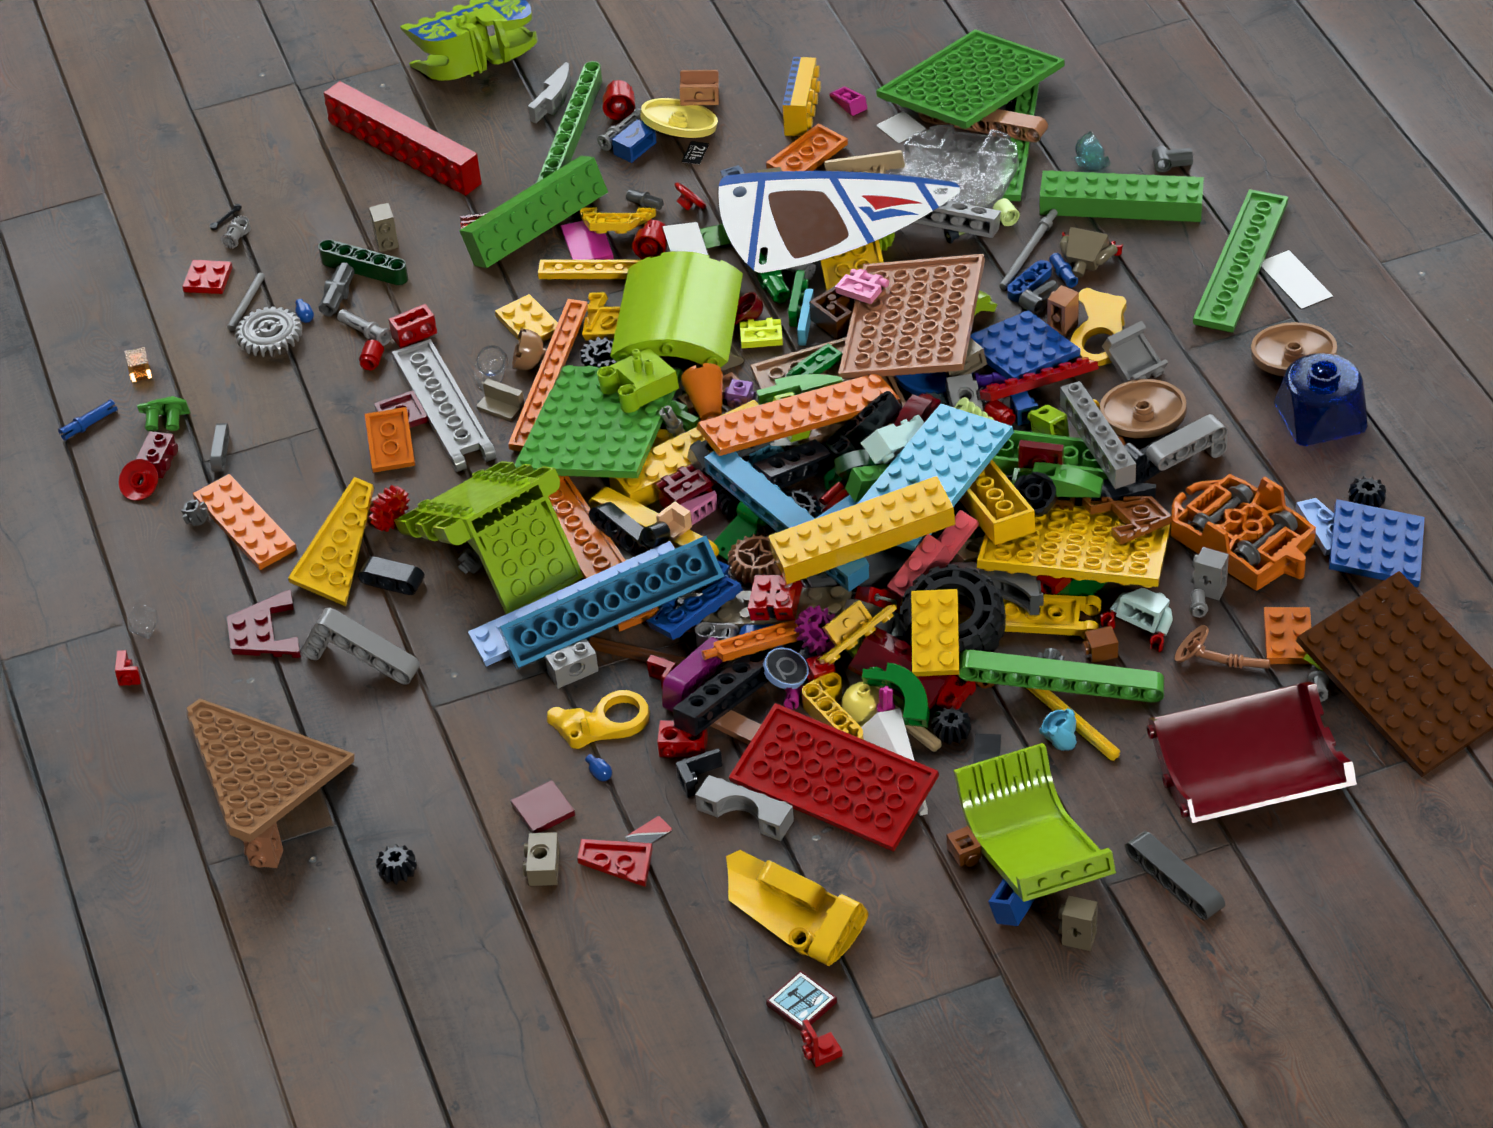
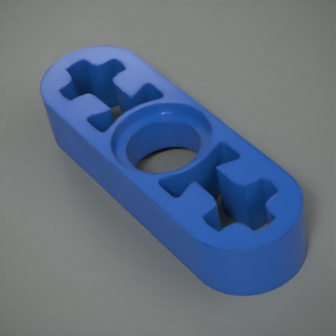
(1039, 272)

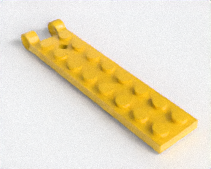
(1045, 623)

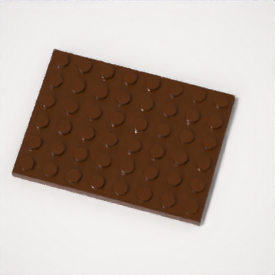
(1406, 672)

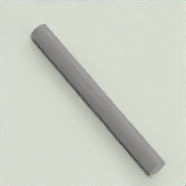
(245, 301)

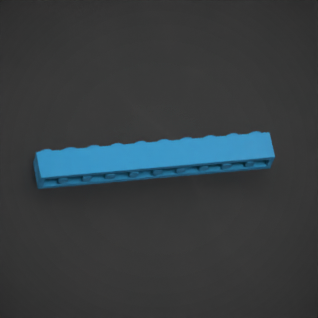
(774, 507)

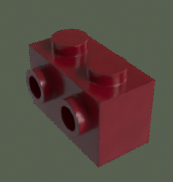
(159, 450)

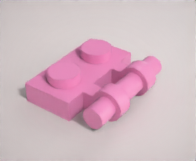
(861, 285)

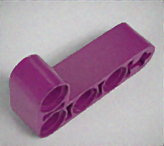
(689, 675)

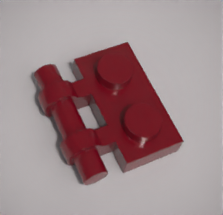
(683, 484)

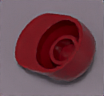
(749, 307)

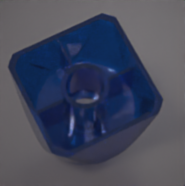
(1322, 399)

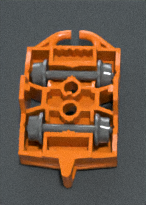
(1256, 531)

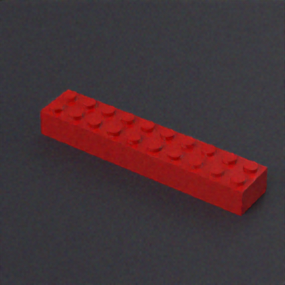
(403, 138)

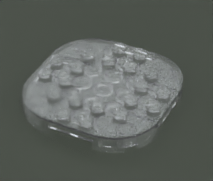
(975, 162)

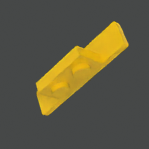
(850, 626)

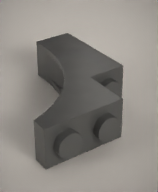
(1016, 587)

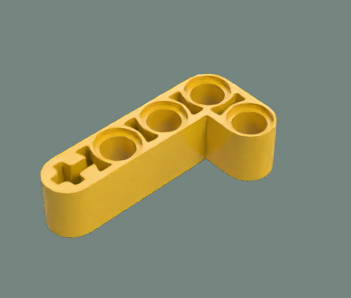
(821, 704)

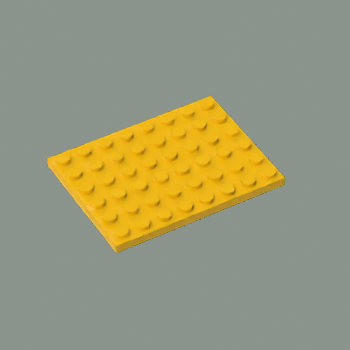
(1079, 548)

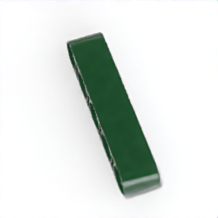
(364, 261)

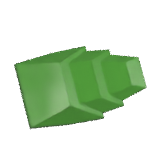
(169, 407)

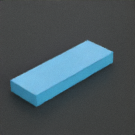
(804, 320)

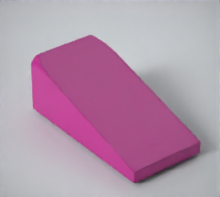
(849, 100)

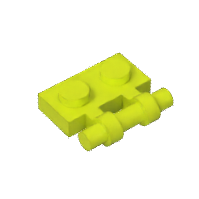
(761, 333)

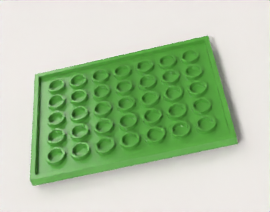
(970, 78)
(587, 430)

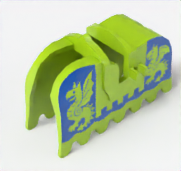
(461, 41)

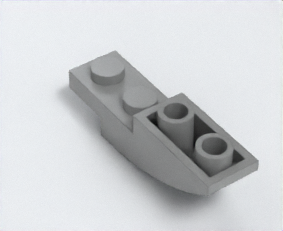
(553, 96)

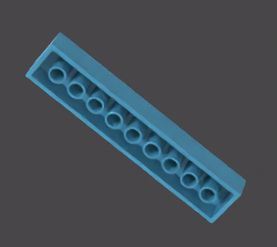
(611, 602)

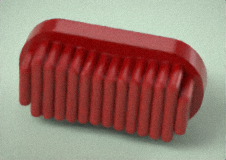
(833, 496)

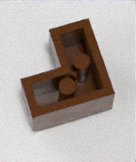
(832, 312)

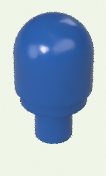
(304, 311)
(599, 768)

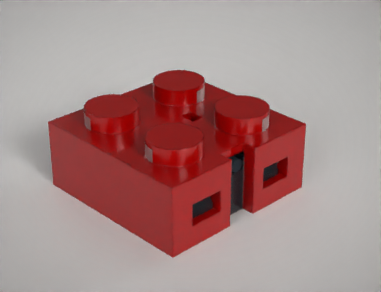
(773, 598)

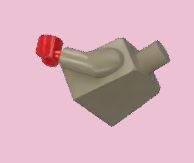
(1087, 249)

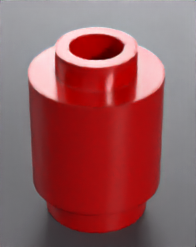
(371, 354)
(1000, 412)

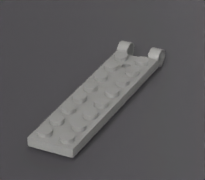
(443, 403)

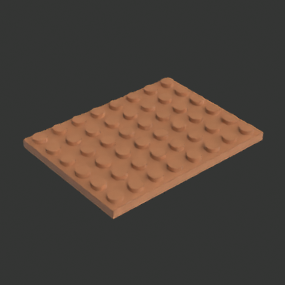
(916, 321)

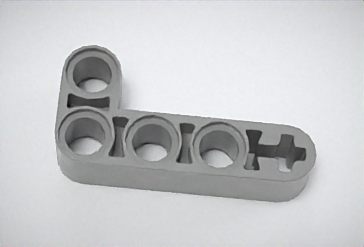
(1200, 435)

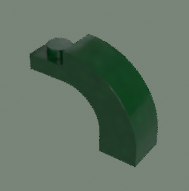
(844, 465)

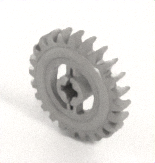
(267, 335)

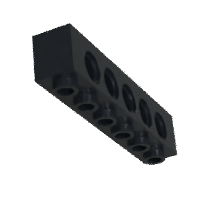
(721, 694)

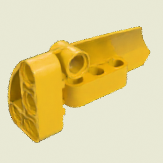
(794, 907)

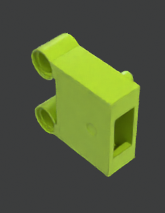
(641, 379)

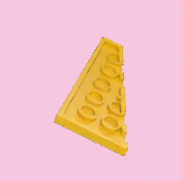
(332, 555)

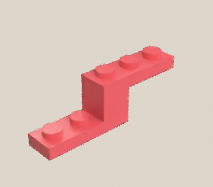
(933, 553)

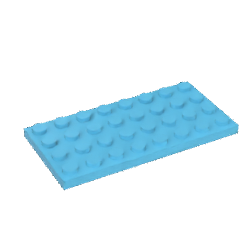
(948, 446)

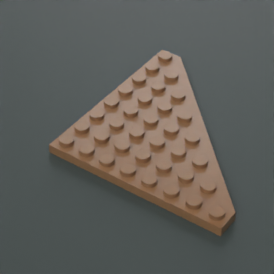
(259, 767)

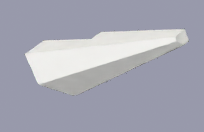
(889, 732)

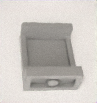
(1133, 354)

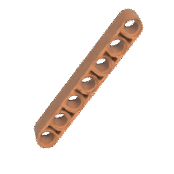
(1015, 124)

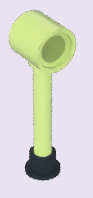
(1008, 217)

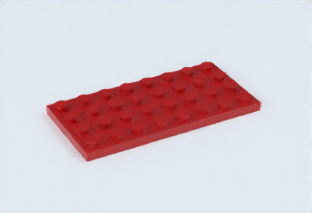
(834, 776)

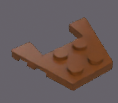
(1138, 514)

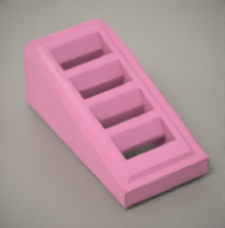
(696, 505)

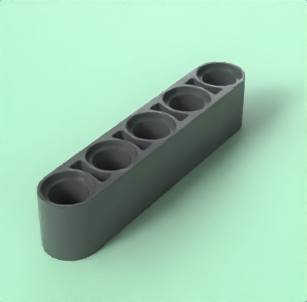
(1175, 875)

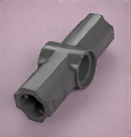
(336, 289)

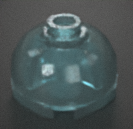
(1090, 153)

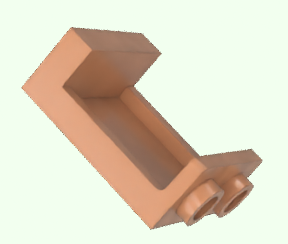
(699, 87)

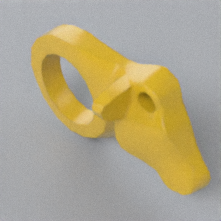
(1105, 317)
(583, 727)

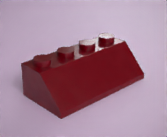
(882, 648)

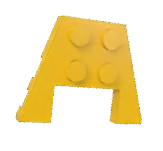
(615, 221)
(600, 320)

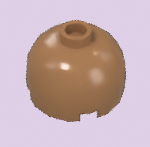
(528, 350)

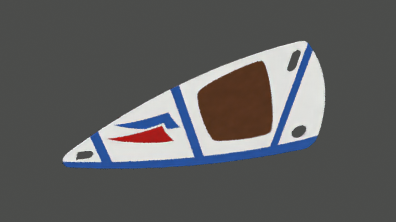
(820, 212)

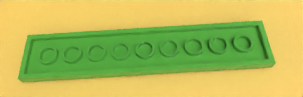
(1240, 261)

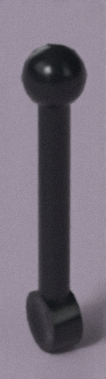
(214, 226)

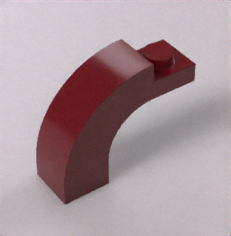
(918, 405)

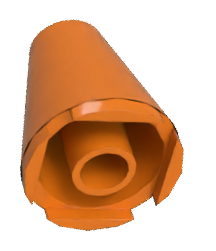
(704, 389)

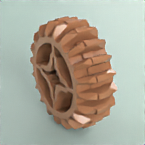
(752, 558)

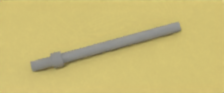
(1044, 225)

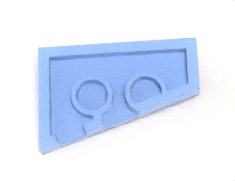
(1321, 518)

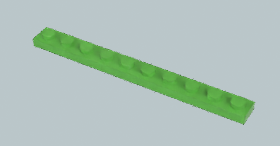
(1025, 104)

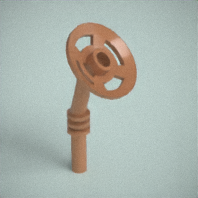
(1195, 647)

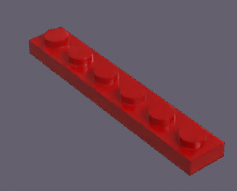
(1032, 380)

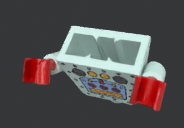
(1144, 610)

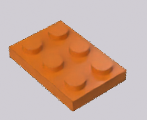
(389, 439)
(1281, 629)

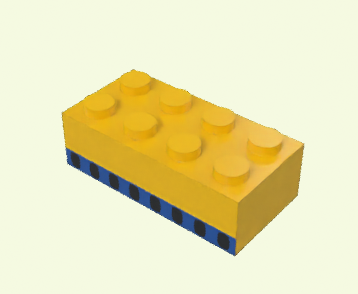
(801, 96)

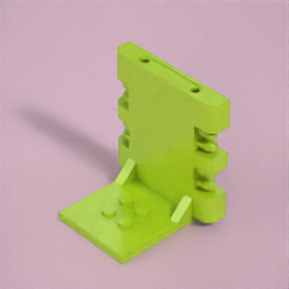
(508, 525)

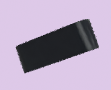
(391, 575)

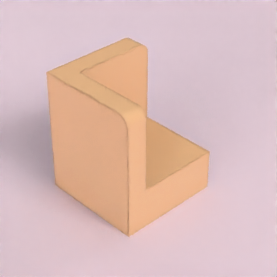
(676, 518)

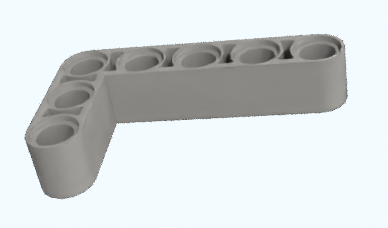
(361, 643)

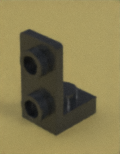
(690, 767)

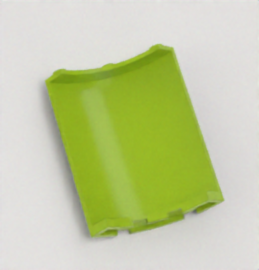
(679, 308)

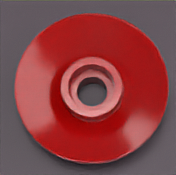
(131, 476)

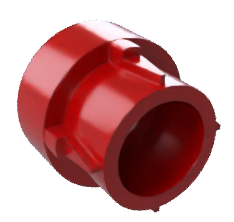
(618, 100)
(650, 240)

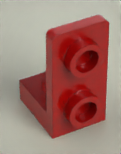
(819, 1049)

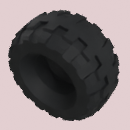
(976, 591)

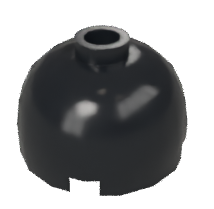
(1038, 492)

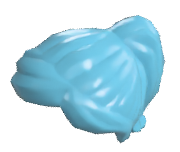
(1060, 729)

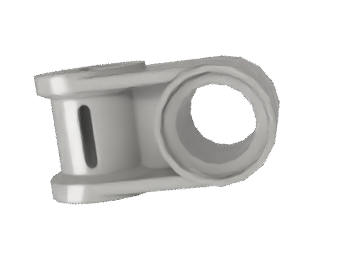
(717, 630)

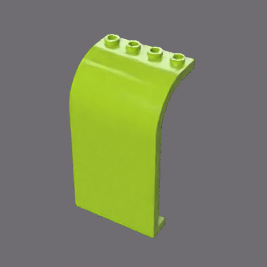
(1024, 826)

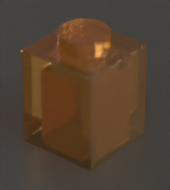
(138, 364)

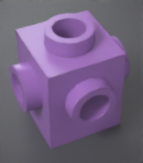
(739, 393)

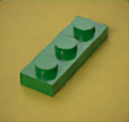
(797, 296)

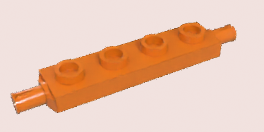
(753, 641)

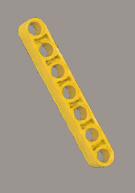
(642, 515)

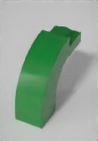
(908, 685)

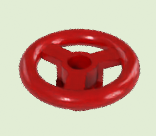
(687, 197)

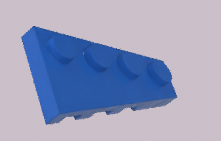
(695, 609)

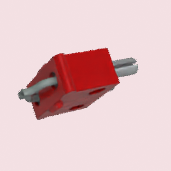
(877, 597)

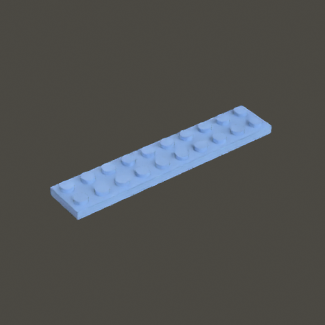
(488, 637)

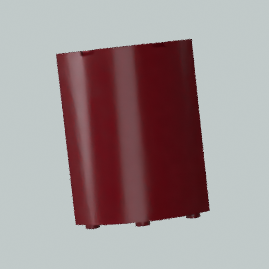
(1248, 752)

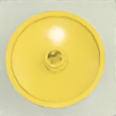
(676, 120)

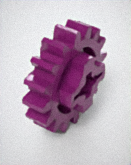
(812, 631)

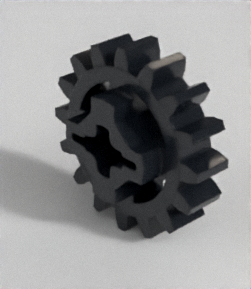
(599, 351)

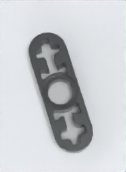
(220, 447)

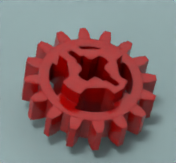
(388, 508)

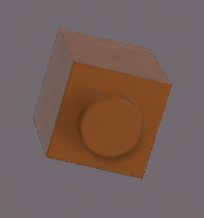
(1100, 644)

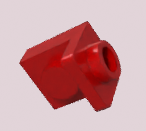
(125, 671)

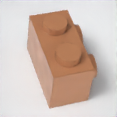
(1063, 310)
(265, 849)

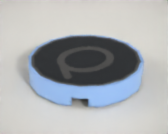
(785, 668)

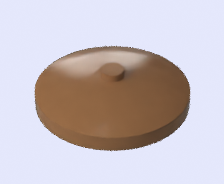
(1286, 342)
(1144, 408)

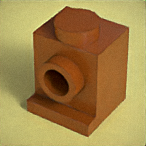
(965, 851)

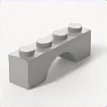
(720, 796)

